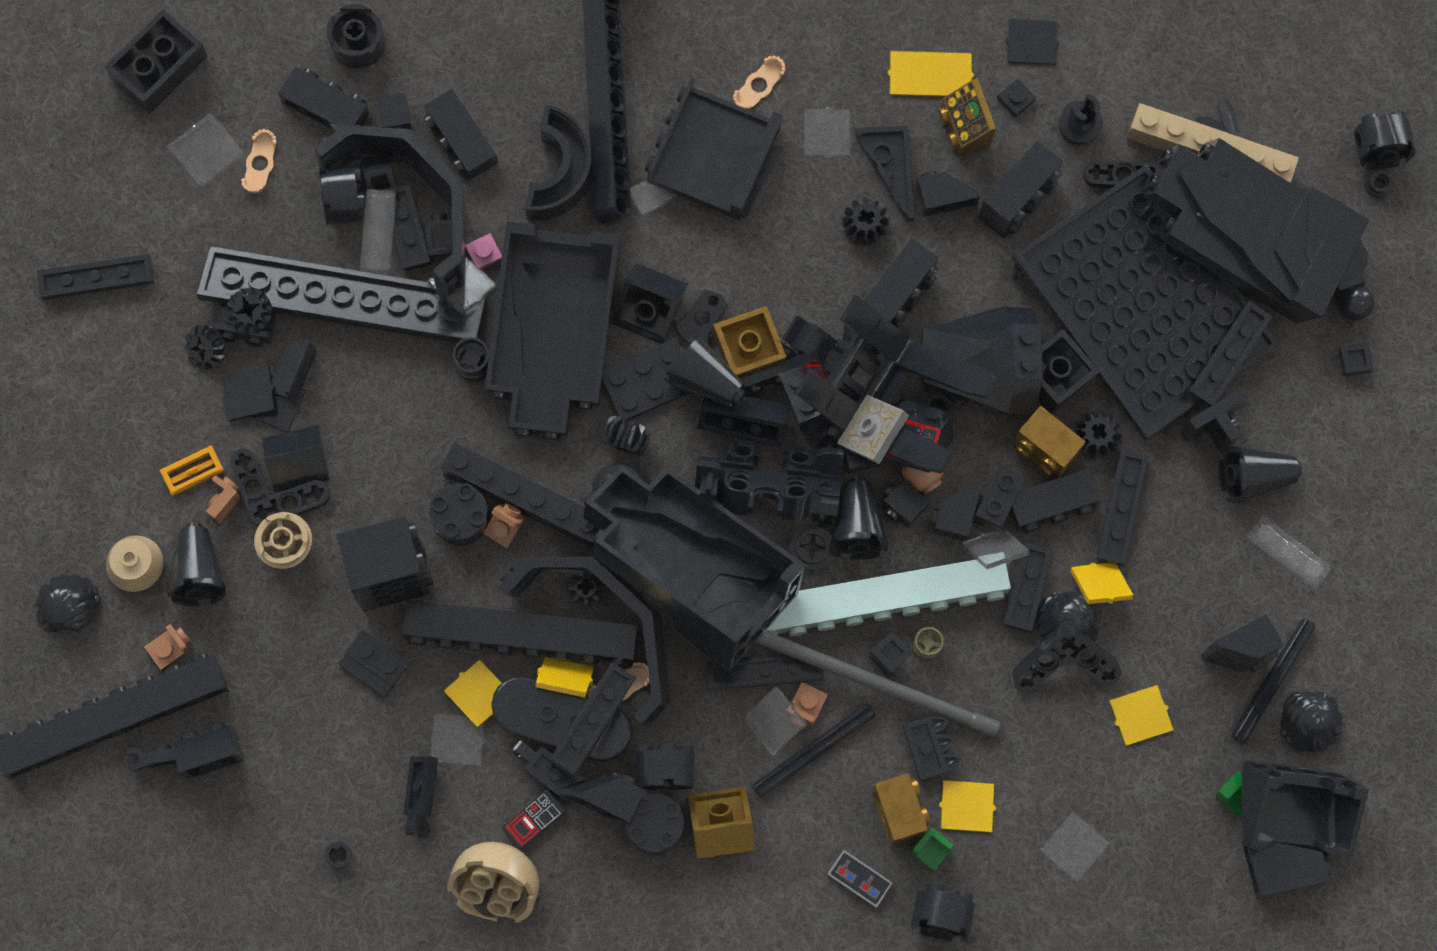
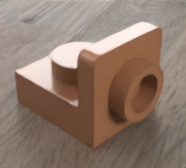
(223, 503)
(504, 524)
(168, 647)
(808, 703)

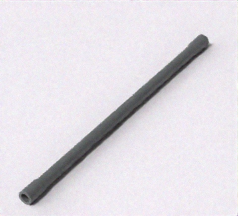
(973, 720)

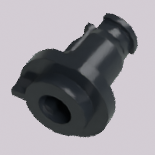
(1076, 115)

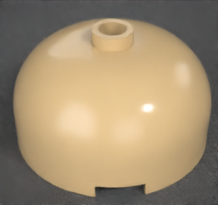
(498, 868)

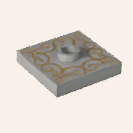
(873, 429)

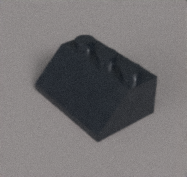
(1246, 647)

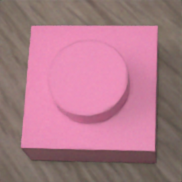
(484, 252)

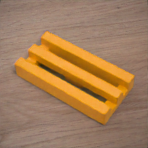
(196, 480)

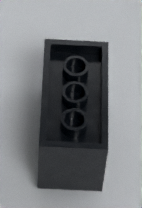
(385, 563)

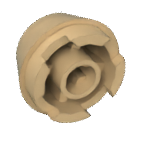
(283, 540)
(134, 563)

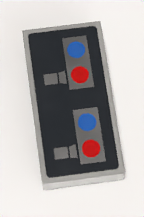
(859, 879)

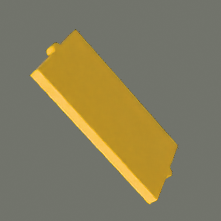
(928, 73)

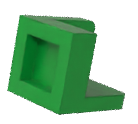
(1231, 794)
(932, 849)

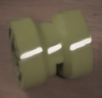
(929, 638)

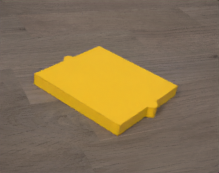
(1101, 583)
(564, 677)
(474, 692)
(1141, 715)
(967, 806)

